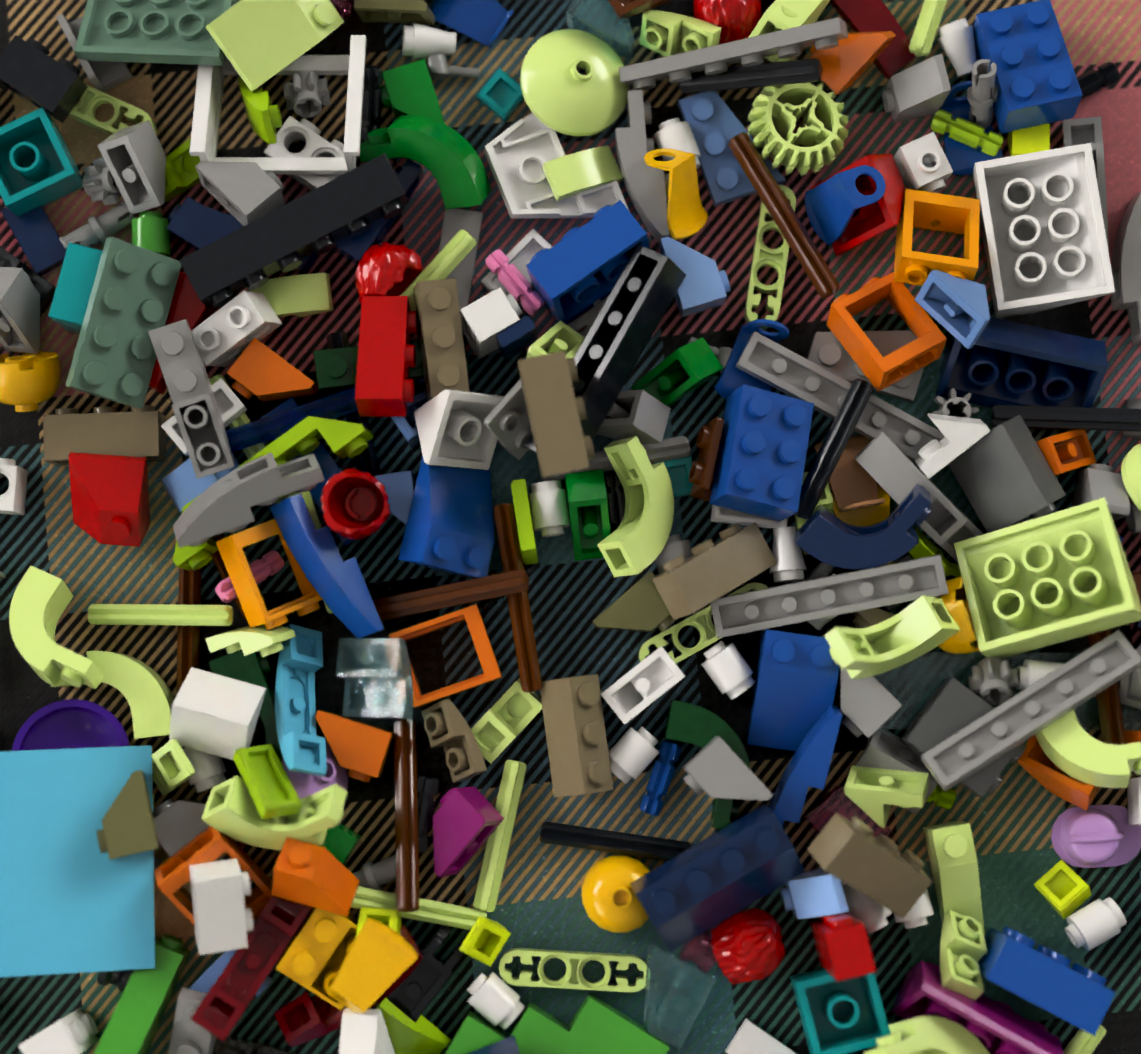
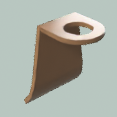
(850, 482)

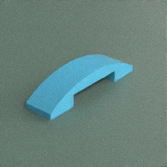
(296, 702)

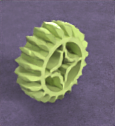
(775, 111)

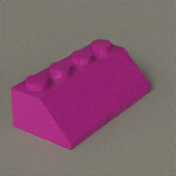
(986, 1019)

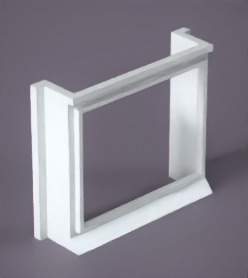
(208, 111)

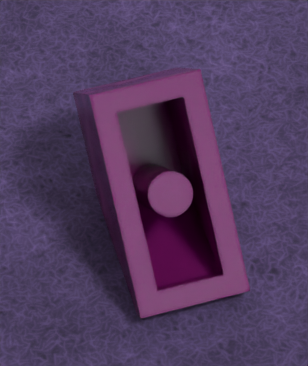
(461, 828)

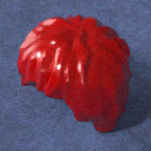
(734, 17)
(386, 270)
(354, 504)
(748, 945)

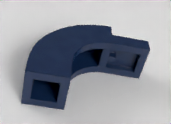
(864, 546)

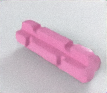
(514, 282)
(267, 566)

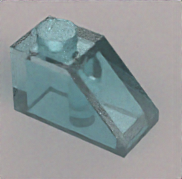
(601, 20)

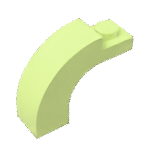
(647, 509)
(33, 622)
(893, 641)
(141, 686)
(1087, 757)
(236, 816)
(928, 1036)

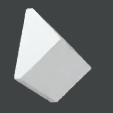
(454, 430)
(215, 713)

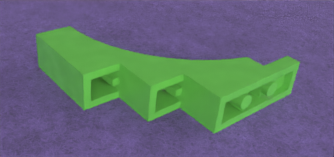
(593, 1030)

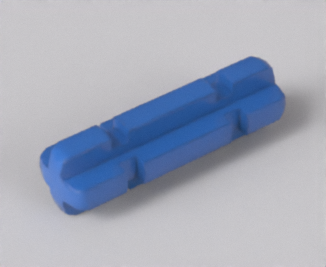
(660, 778)

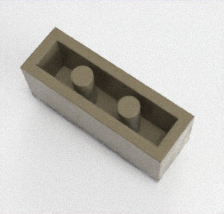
(440, 336)
(555, 413)
(104, 432)
(713, 569)
(576, 736)
(870, 863)

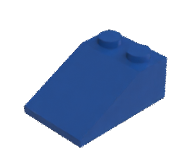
(450, 521)
(791, 689)

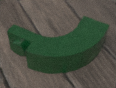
(699, 726)

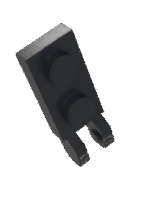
(426, 979)

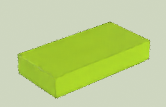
(524, 522)
(267, 781)

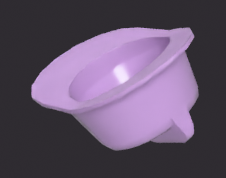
(1096, 836)

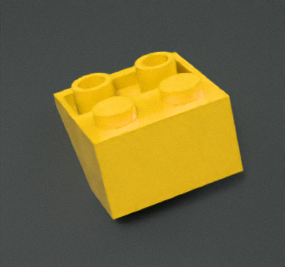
(319, 951)

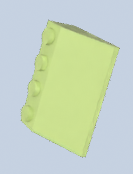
(1047, 580)

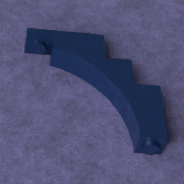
(201, 225)

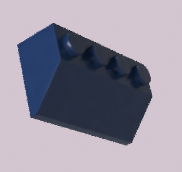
(1024, 367)
(718, 877)

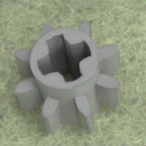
(306, 94)
(100, 183)
(965, 408)
(993, 680)

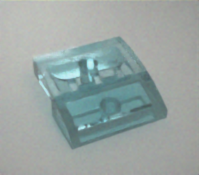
(376, 678)

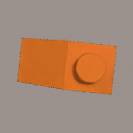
(851, 58)
(268, 375)
(1067, 451)
(356, 744)
(1053, 778)
(313, 878)

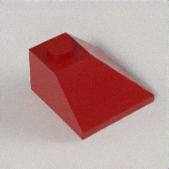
(877, 217)
(110, 497)

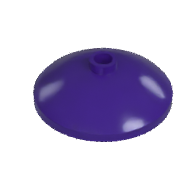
(69, 726)

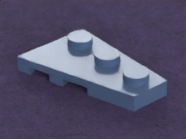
(713, 128)

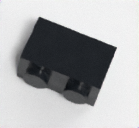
(41, 79)

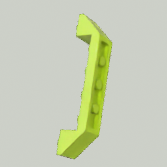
(342, 437)

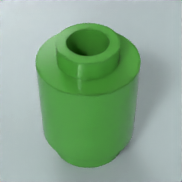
(151, 232)

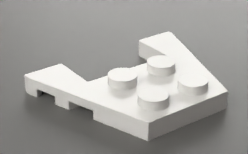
(517, 166)

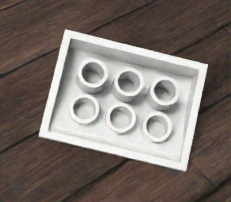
(1043, 230)

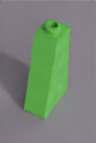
(145, 1001)

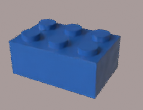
(1032, 65)
(586, 262)
(762, 453)
(1045, 979)

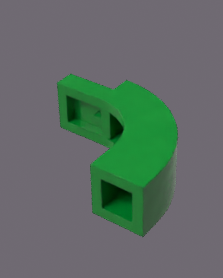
(440, 150)

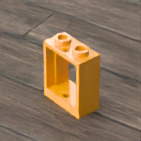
(936, 213)
(246, 586)

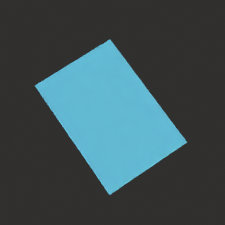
(58, 894)

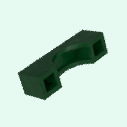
(253, 670)

